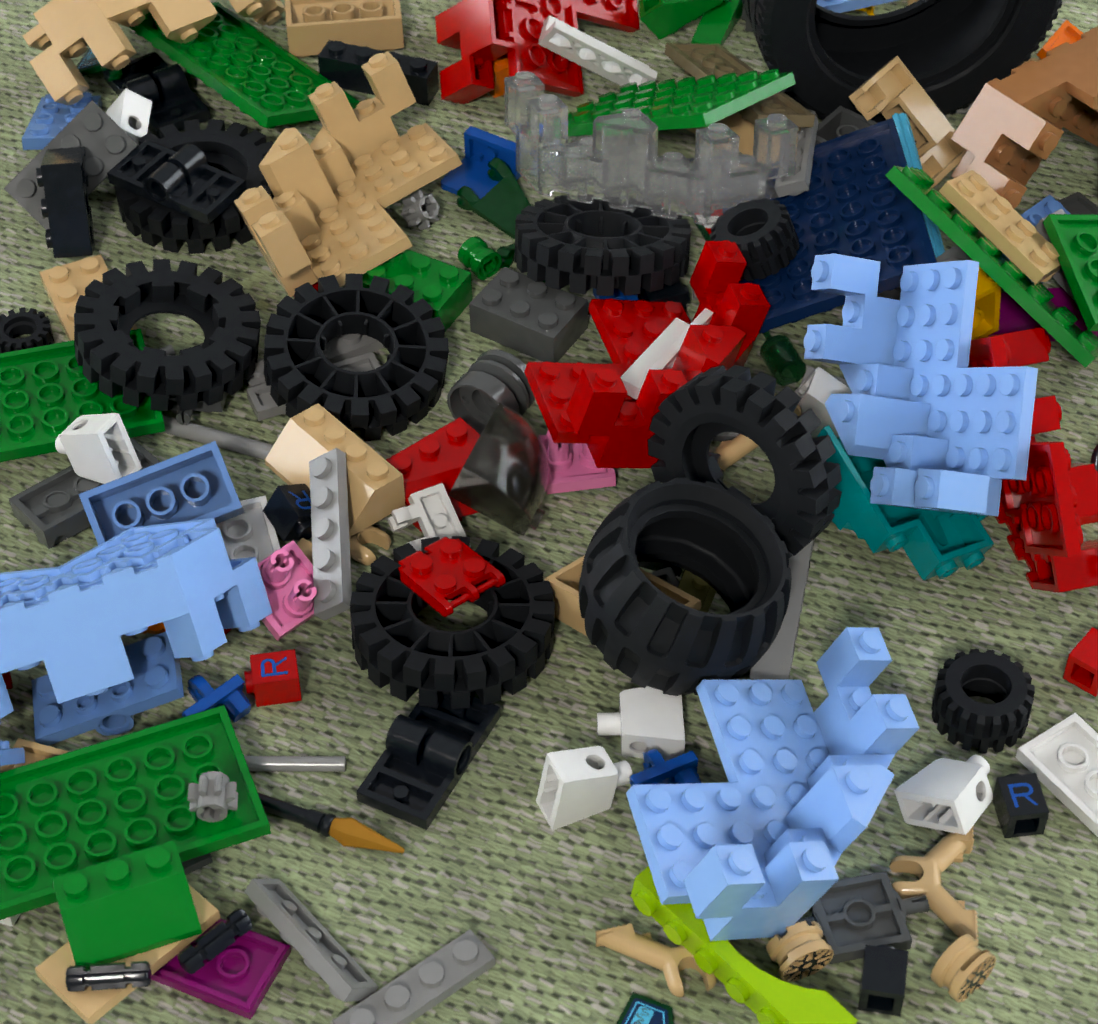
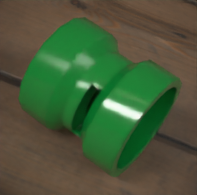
(479, 258)

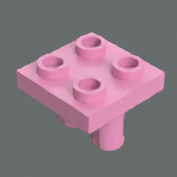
(574, 468)
(289, 588)

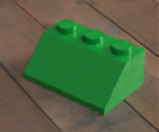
(126, 905)

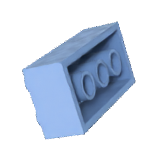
(171, 491)

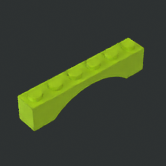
(764, 994)

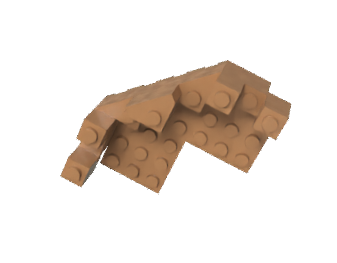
(1022, 116)

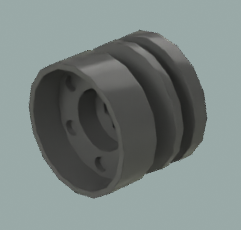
(490, 380)

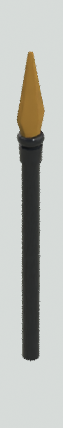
(345, 830)

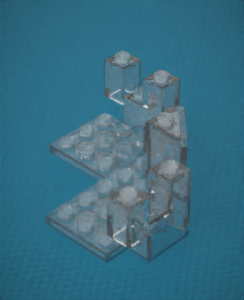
(623, 164)

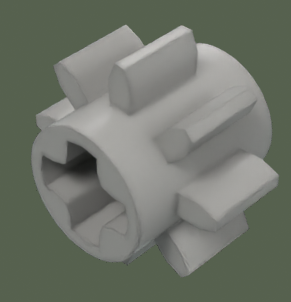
(420, 210)
(212, 796)

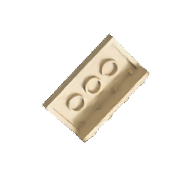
(1003, 226)

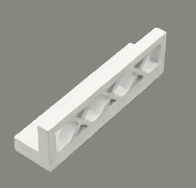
(593, 54)
(661, 352)

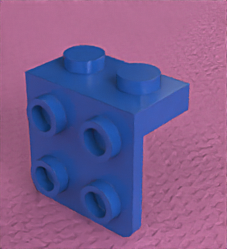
(479, 151)

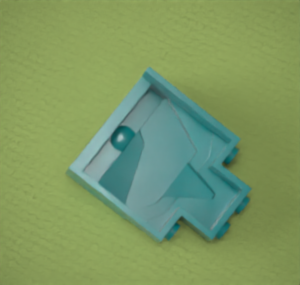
(932, 539)

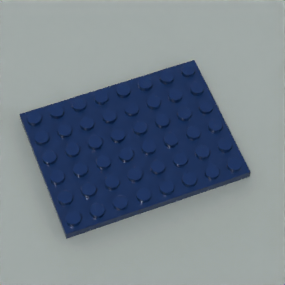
(848, 213)

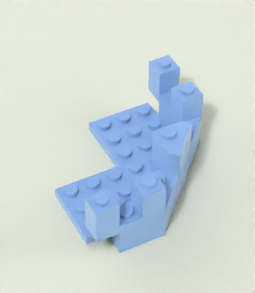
(913, 399)
(121, 587)
(794, 797)

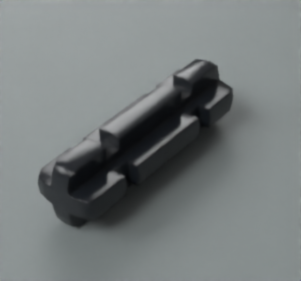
(215, 941)
(108, 976)

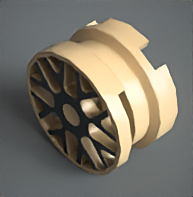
(800, 951)
(963, 967)

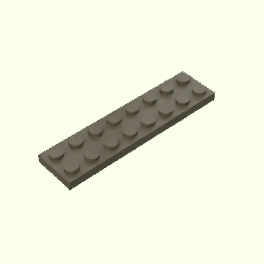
(713, 59)

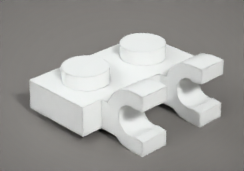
(432, 511)

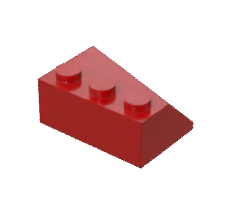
(436, 461)

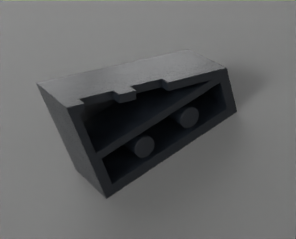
(66, 202)

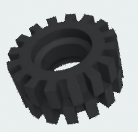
(21, 324)

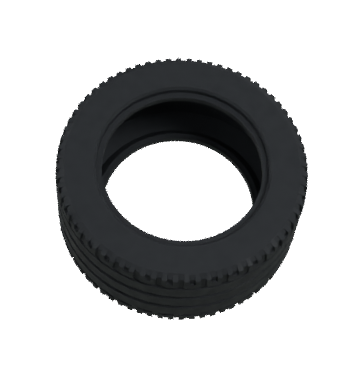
(943, 43)

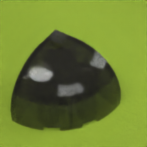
(506, 472)

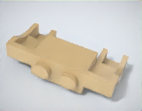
(897, 91)

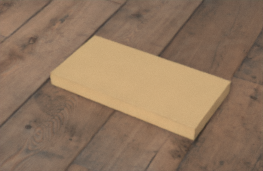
(96, 1003)

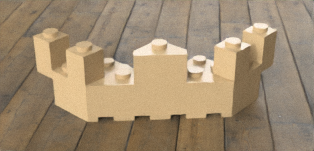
(72, 25)
(335, 190)

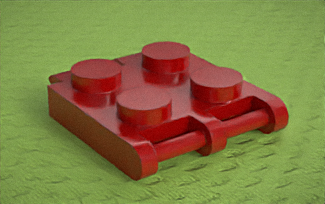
(446, 572)

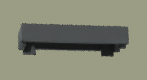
(55, 506)

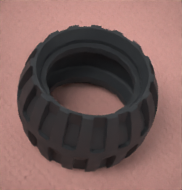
(711, 537)

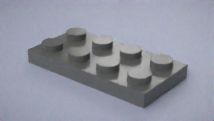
(104, 148)

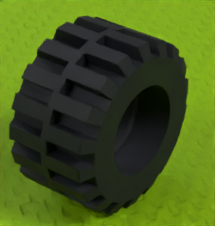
(762, 234)
(980, 723)

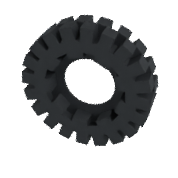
(229, 149)
(120, 300)
(747, 405)

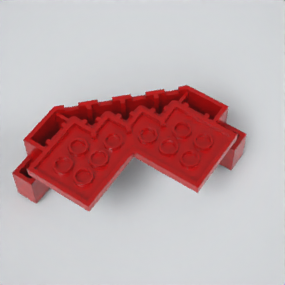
(498, 27)
(590, 400)
(1057, 495)

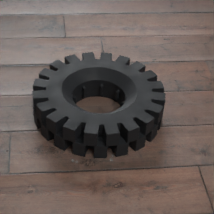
(600, 247)
(366, 399)
(456, 663)

